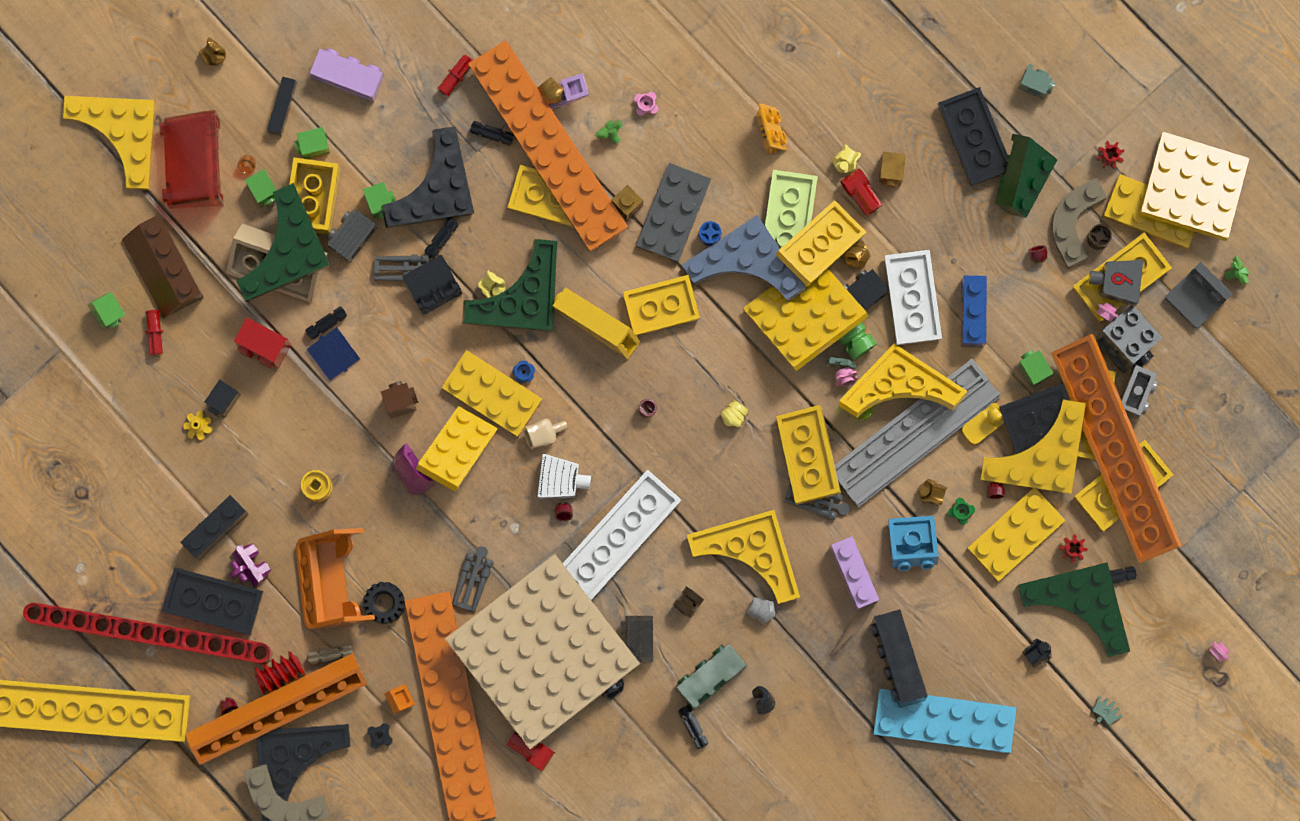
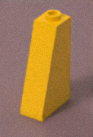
(596, 323)

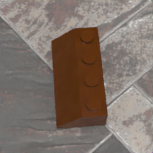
(162, 266)

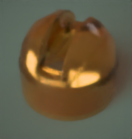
(242, 164)

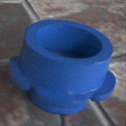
(528, 376)

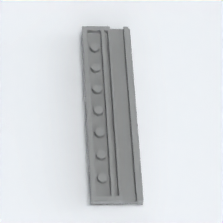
(912, 436)

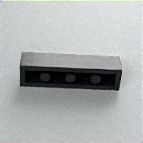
(282, 106)

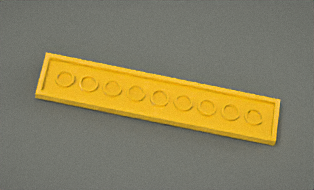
(94, 711)

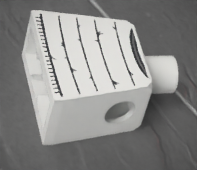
(560, 479)

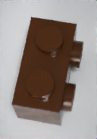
(399, 399)

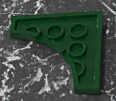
(293, 253)
(525, 303)
(1089, 596)

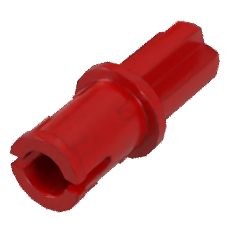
(455, 75)
(154, 332)

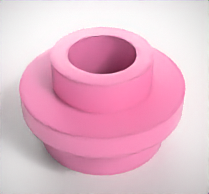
(1219, 651)

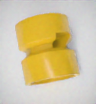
(316, 486)

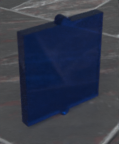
(333, 354)

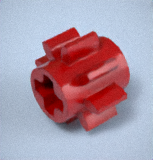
(1116, 156)
(1079, 550)

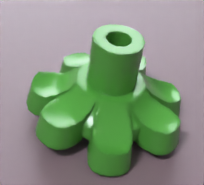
(610, 131)
(1238, 271)

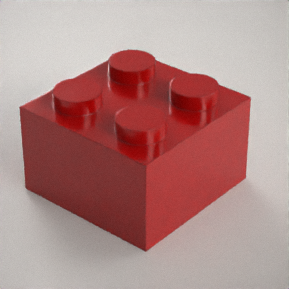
(262, 343)

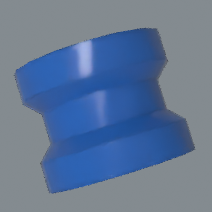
(710, 228)

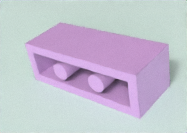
(347, 74)
(854, 573)

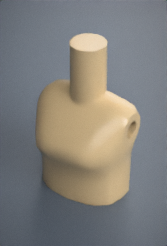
(542, 433)

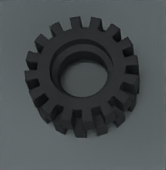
(384, 588)

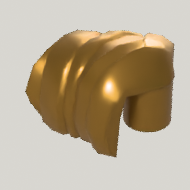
(213, 53)
(551, 91)
(857, 255)
(932, 492)

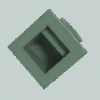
(1036, 82)

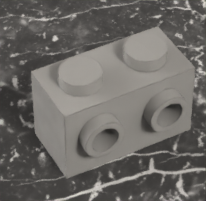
(1137, 390)

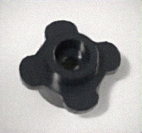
(384, 740)

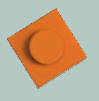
(399, 699)

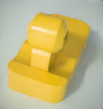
(983, 424)

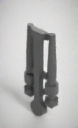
(406, 268)
(843, 508)
(481, 552)

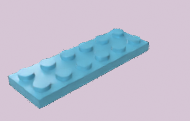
(947, 722)

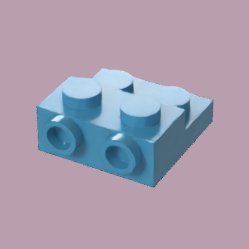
(913, 542)

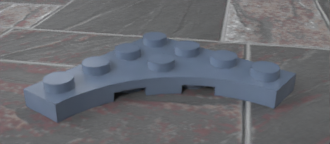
(749, 252)

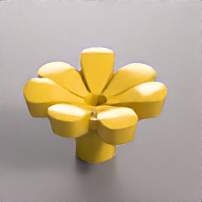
(201, 428)

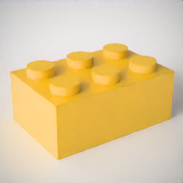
(317, 189)

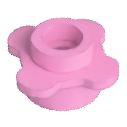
(647, 97)
(1107, 311)
(845, 377)

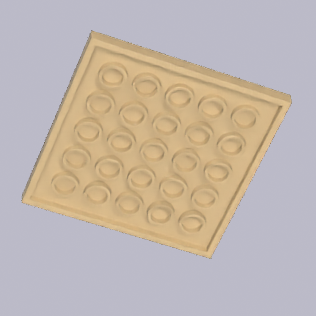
(542, 651)

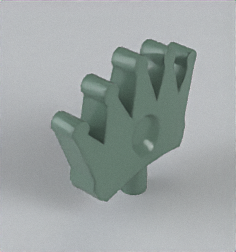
(840, 362)
(1105, 711)

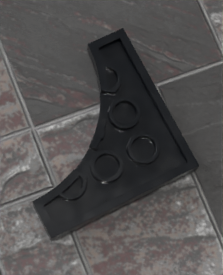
(441, 193)
(294, 749)

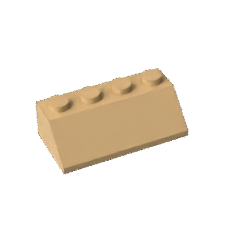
(250, 249)

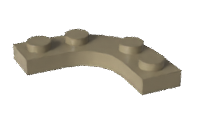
(1065, 219)
(275, 807)

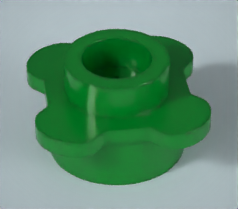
(961, 517)

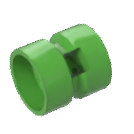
(857, 342)

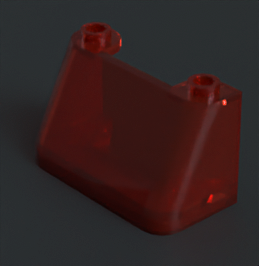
(192, 160)

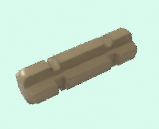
(329, 654)

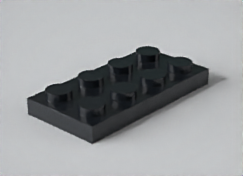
(974, 136)
(212, 601)

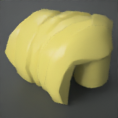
(846, 160)
(491, 285)
(734, 414)

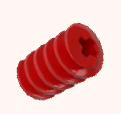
(278, 672)

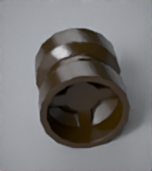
(1099, 236)
(688, 602)

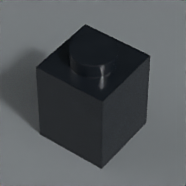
(221, 399)

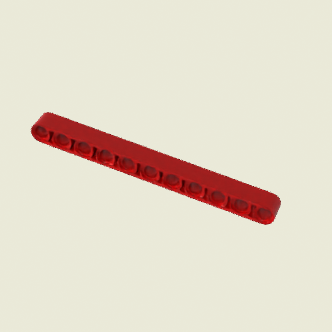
(137, 629)

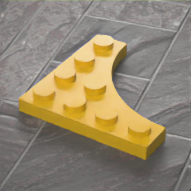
(128, 127)
(900, 376)
(1049, 462)
(756, 543)

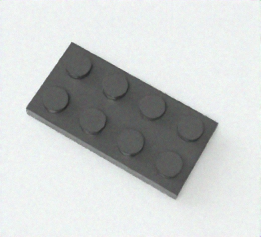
(673, 212)

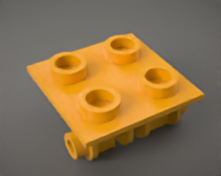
(770, 119)

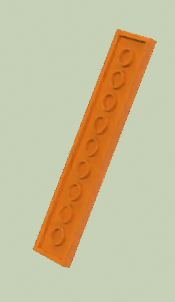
(548, 146)
(1117, 449)
(450, 709)

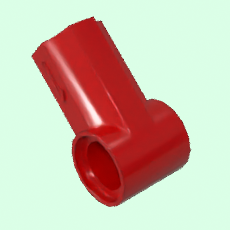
(859, 188)
(537, 756)

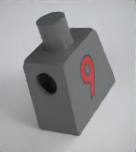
(1119, 281)

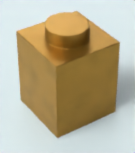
(892, 169)
(627, 202)

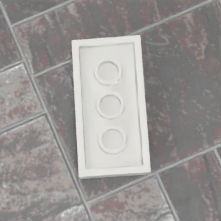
(913, 297)

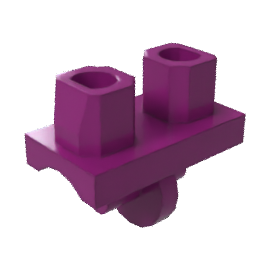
(245, 568)

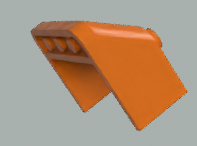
(324, 581)

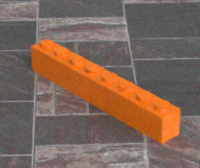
(276, 709)

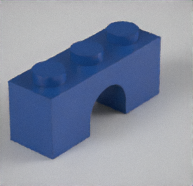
(974, 311)

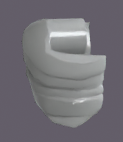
(761, 610)

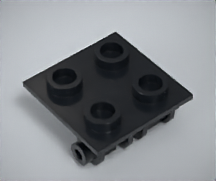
(432, 284)

